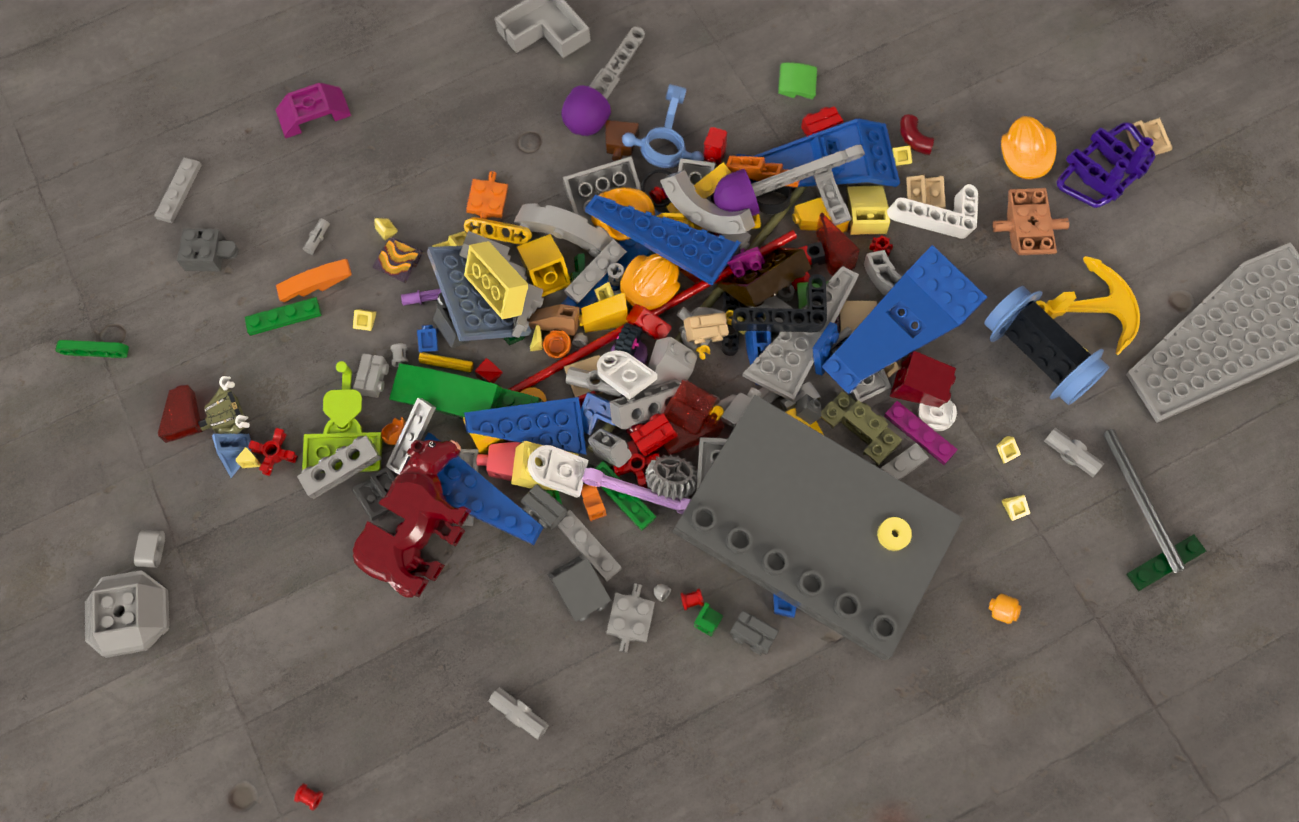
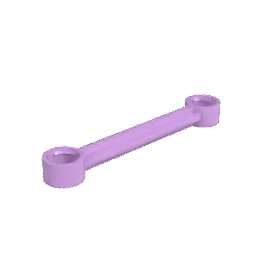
(597, 478)

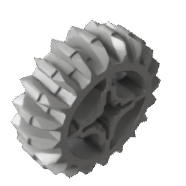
(671, 477)

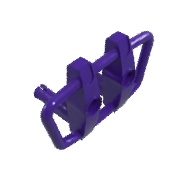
(1108, 184)

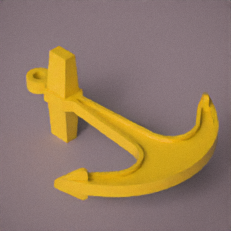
(1120, 302)

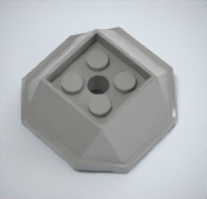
(140, 625)

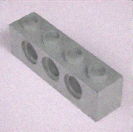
(643, 405)
(350, 467)

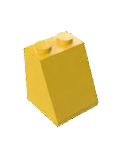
(544, 264)

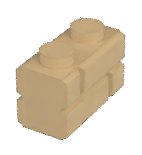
(706, 327)

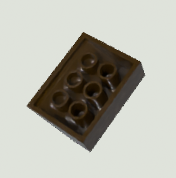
(777, 272)

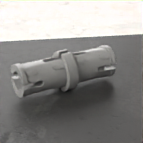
(321, 227)

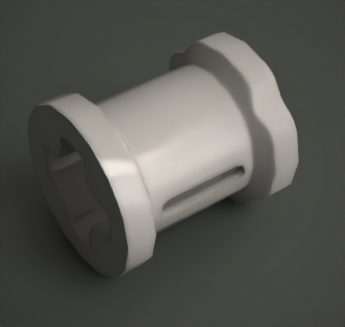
(615, 274)
(399, 354)

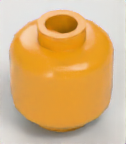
(1005, 608)

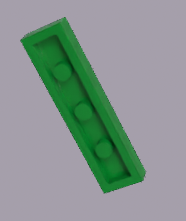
(283, 316)
(630, 505)

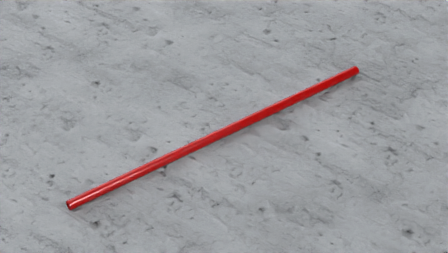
(611, 336)

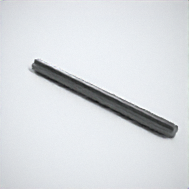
(1144, 501)

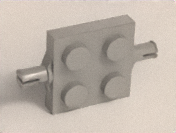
(630, 618)

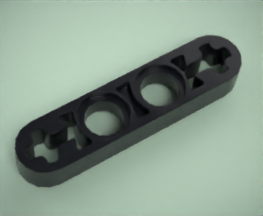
(734, 336)

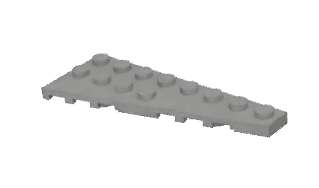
(790, 356)

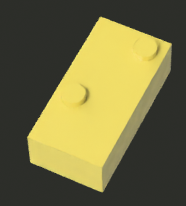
(495, 280)

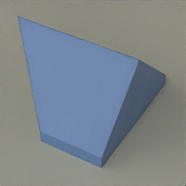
(228, 449)

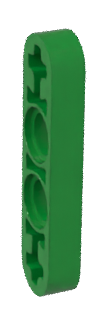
(92, 348)

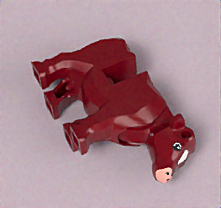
(420, 501)

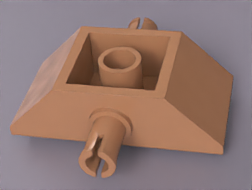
(1030, 222)

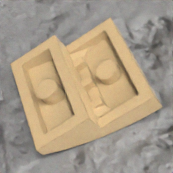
(1154, 130)
(927, 191)

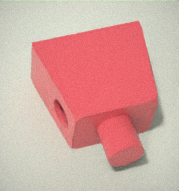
(499, 460)

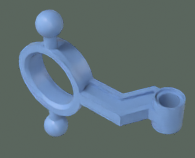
(675, 95)

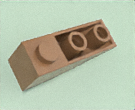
(556, 318)

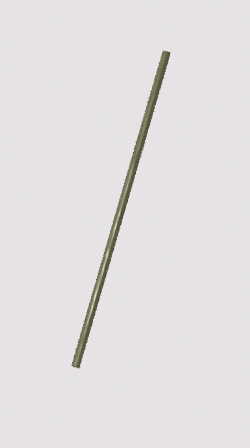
(717, 292)

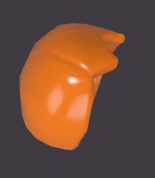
(557, 344)
(392, 431)

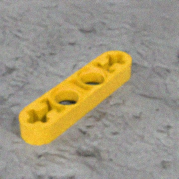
(497, 230)

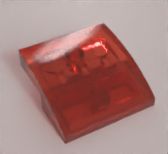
(690, 406)

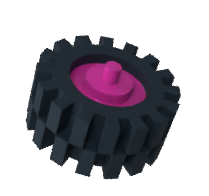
(628, 339)

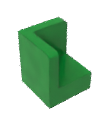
(708, 620)

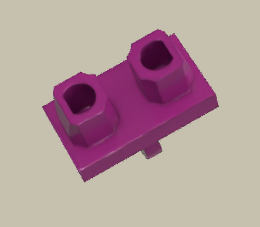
(746, 260)

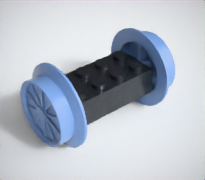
(1046, 344)

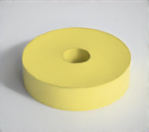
(900, 527)

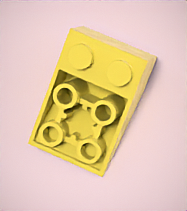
(867, 210)
(521, 474)

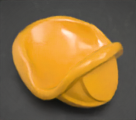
(1029, 148)
(626, 197)
(650, 281)

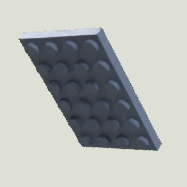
(467, 308)

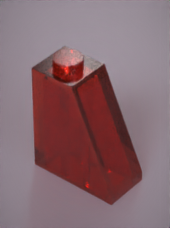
(179, 415)

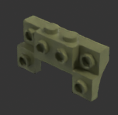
(863, 423)

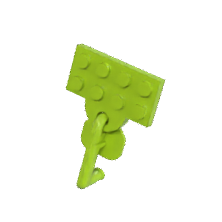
(341, 408)

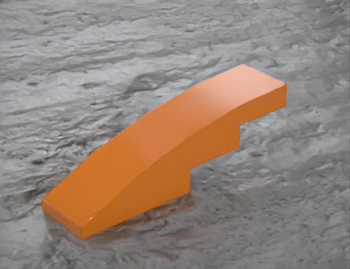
(756, 167)
(313, 279)

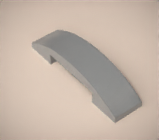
(831, 197)

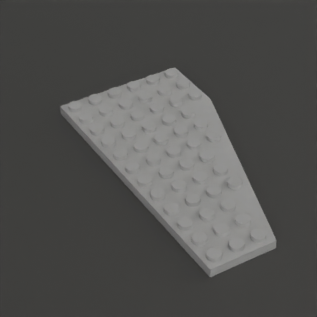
(1228, 339)

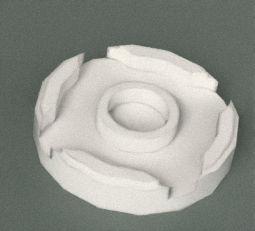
(936, 418)

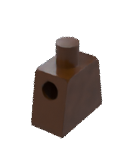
(614, 134)

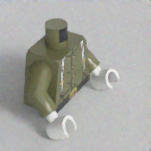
(224, 411)

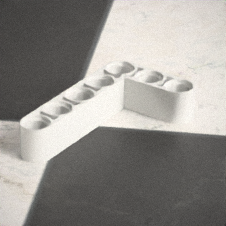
(952, 223)

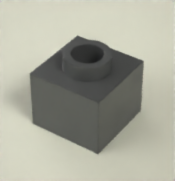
(808, 409)

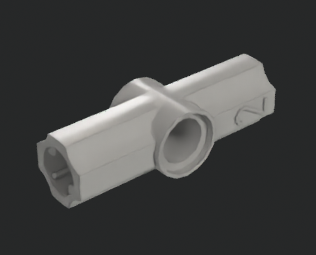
(583, 379)
(1074, 452)
(518, 713)

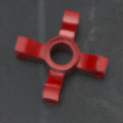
(265, 449)
(639, 472)

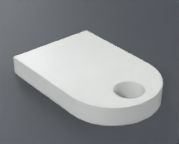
(625, 374)
(559, 469)

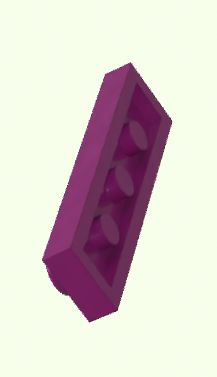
(920, 432)

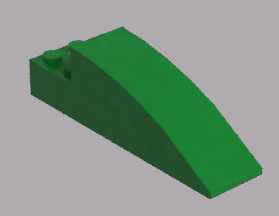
(452, 392)

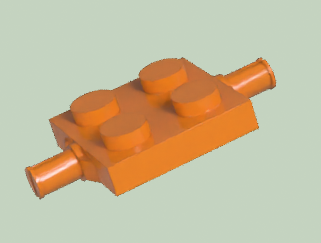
(487, 197)

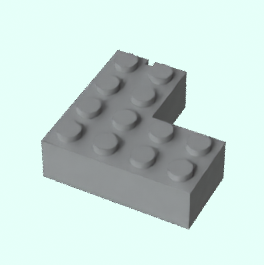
(546, 19)

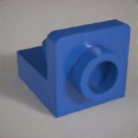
(427, 339)

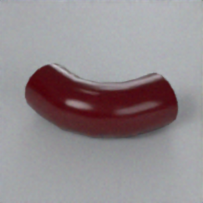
(913, 137)

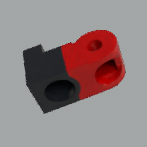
(814, 253)

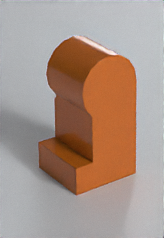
(592, 502)

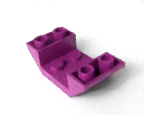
(310, 104)

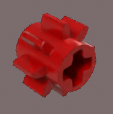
(881, 243)

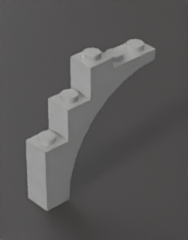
(533, 296)

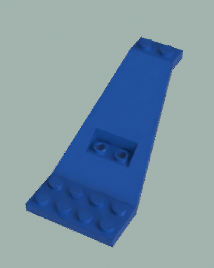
(874, 167)
(931, 294)

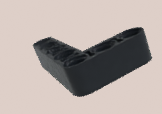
(788, 315)

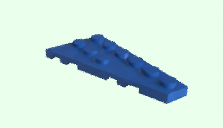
(543, 423)

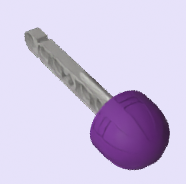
(587, 108)
(737, 193)

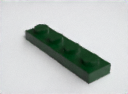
(1159, 565)

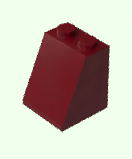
(923, 380)

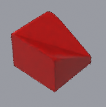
(488, 371)

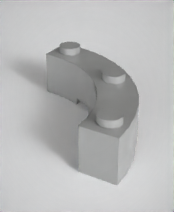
(702, 211)
(564, 225)
(881, 271)

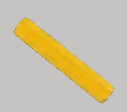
(446, 362)

